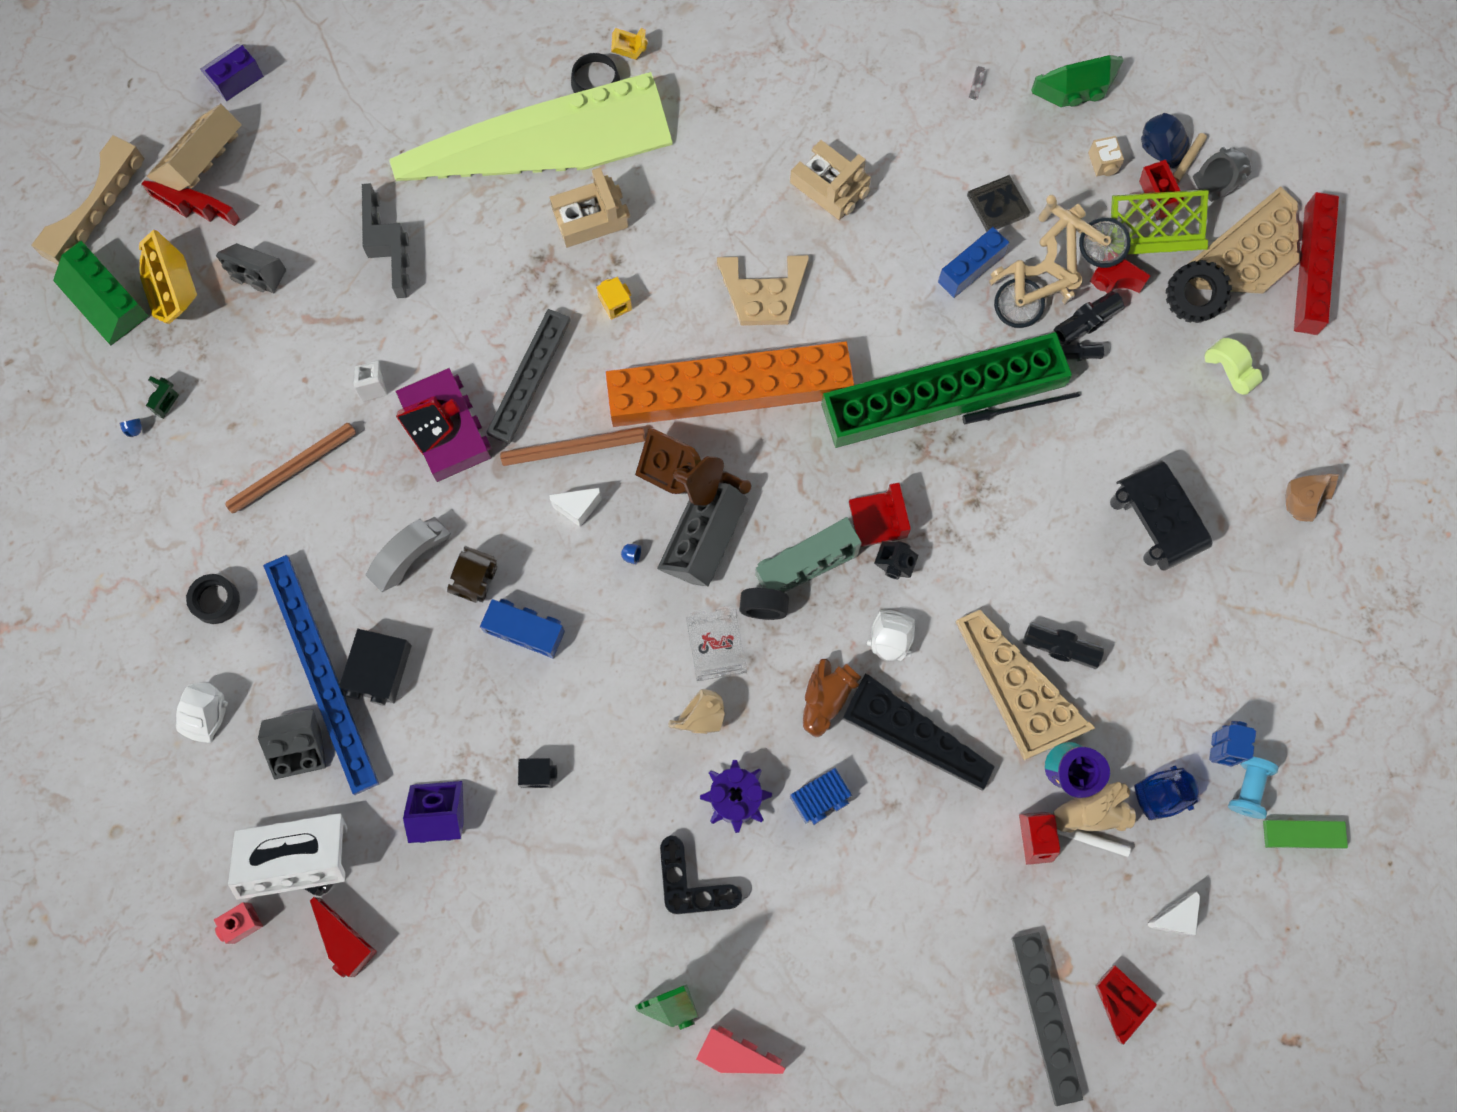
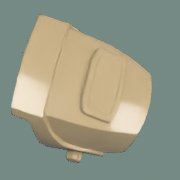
(702, 714)

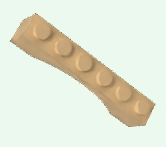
(117, 165)

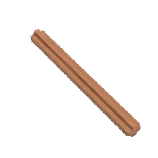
(572, 446)
(290, 468)

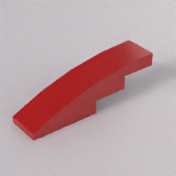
(190, 200)

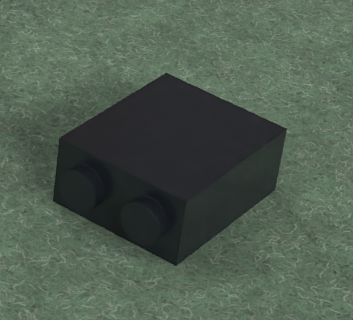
(375, 667)

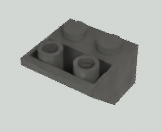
(252, 267)
(292, 744)

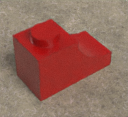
(1120, 276)

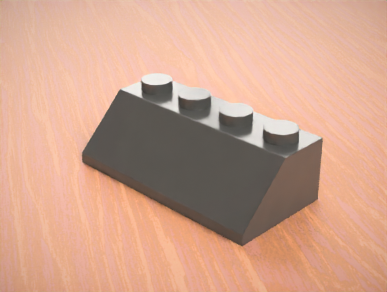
(703, 537)

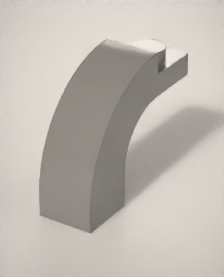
(403, 549)

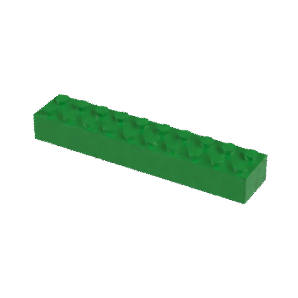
(945, 389)

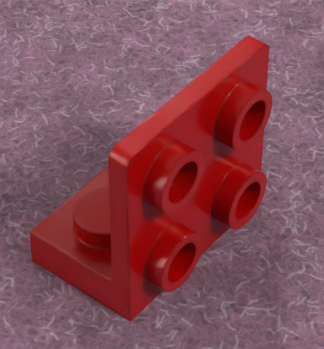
(880, 516)

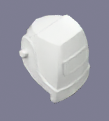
(892, 635)
(200, 712)

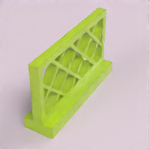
(1164, 242)

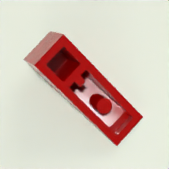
(342, 943)

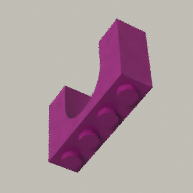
(468, 446)

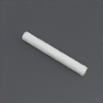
(1097, 841)

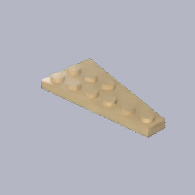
(1025, 697)

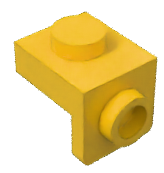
(628, 44)

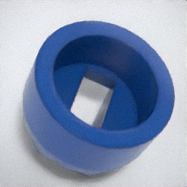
(131, 428)
(631, 553)

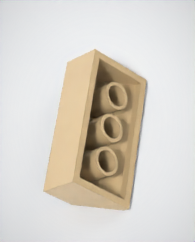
(196, 149)

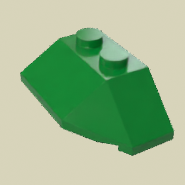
(1078, 81)

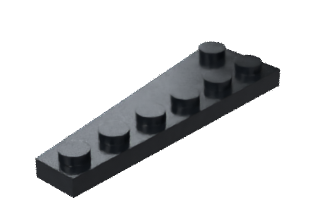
(897, 723)

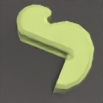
(1236, 363)

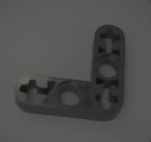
(681, 887)

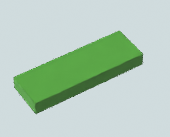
(1305, 834)

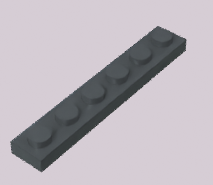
(528, 376)
(1047, 1019)

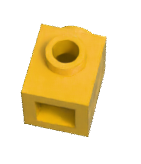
(614, 297)

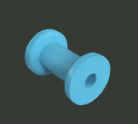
(1253, 788)

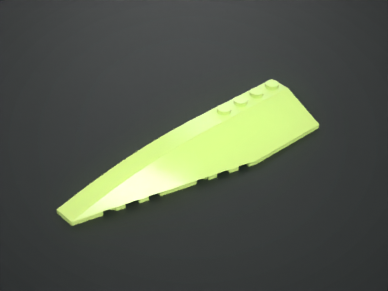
(555, 134)

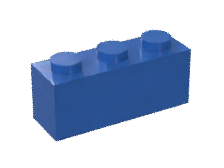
(973, 262)
(523, 627)

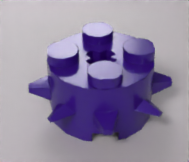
(737, 811)

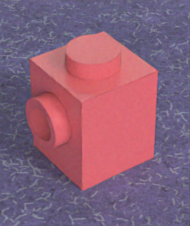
(237, 923)

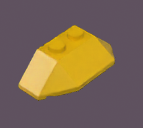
(165, 278)

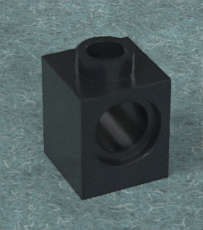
(536, 773)

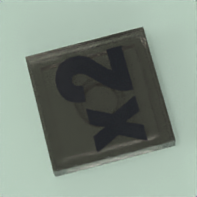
(998, 203)

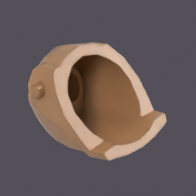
(1307, 494)

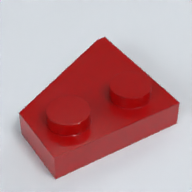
(1124, 1003)

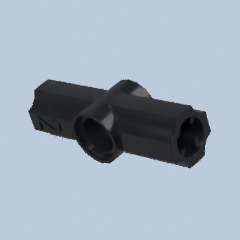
(1089, 317)
(1063, 645)

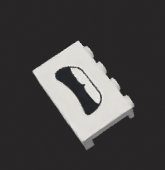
(287, 856)

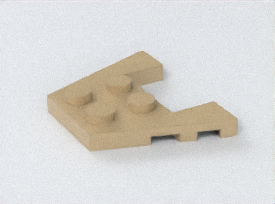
(763, 299)

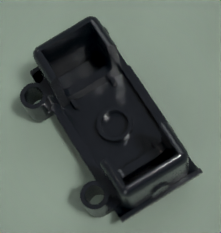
(1165, 515)

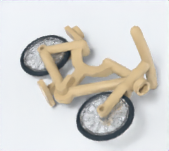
(1101, 242)

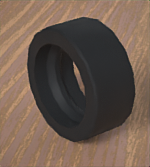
(199, 586)
(764, 603)

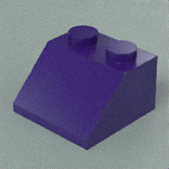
(232, 71)
(434, 812)

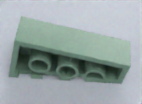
(810, 557)

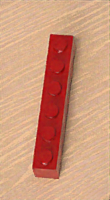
(1316, 264)

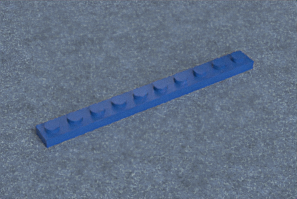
(321, 675)

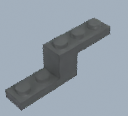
(385, 240)

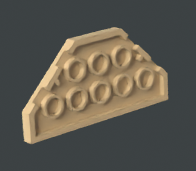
(1257, 247)

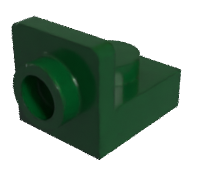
(162, 398)

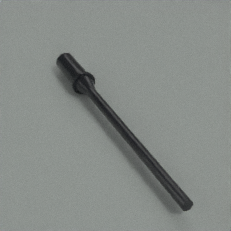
(988, 414)

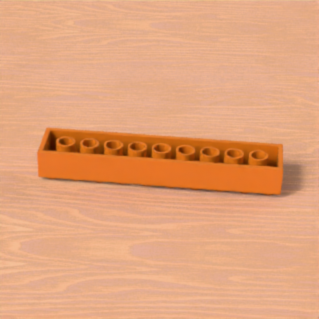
(727, 383)

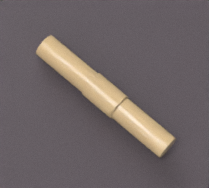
(1189, 157)

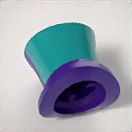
(1077, 769)

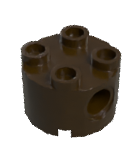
(471, 574)

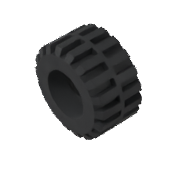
(1219, 285)

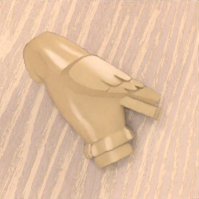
(1098, 811)

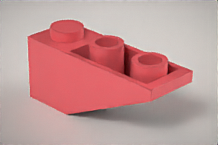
(731, 1056)

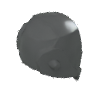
(1223, 172)

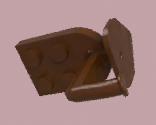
(681, 471)

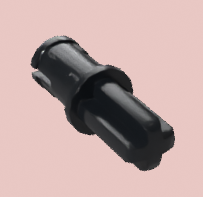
(1080, 351)

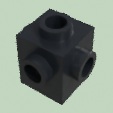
(896, 559)

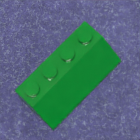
(97, 293)

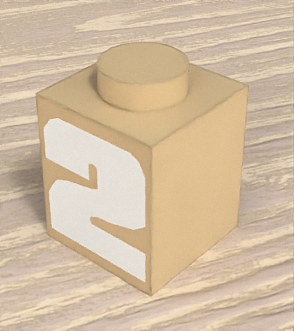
(1106, 156)

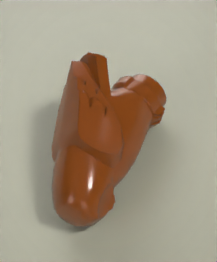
(826, 695)

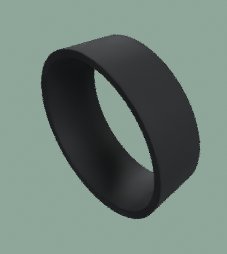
(589, 58)

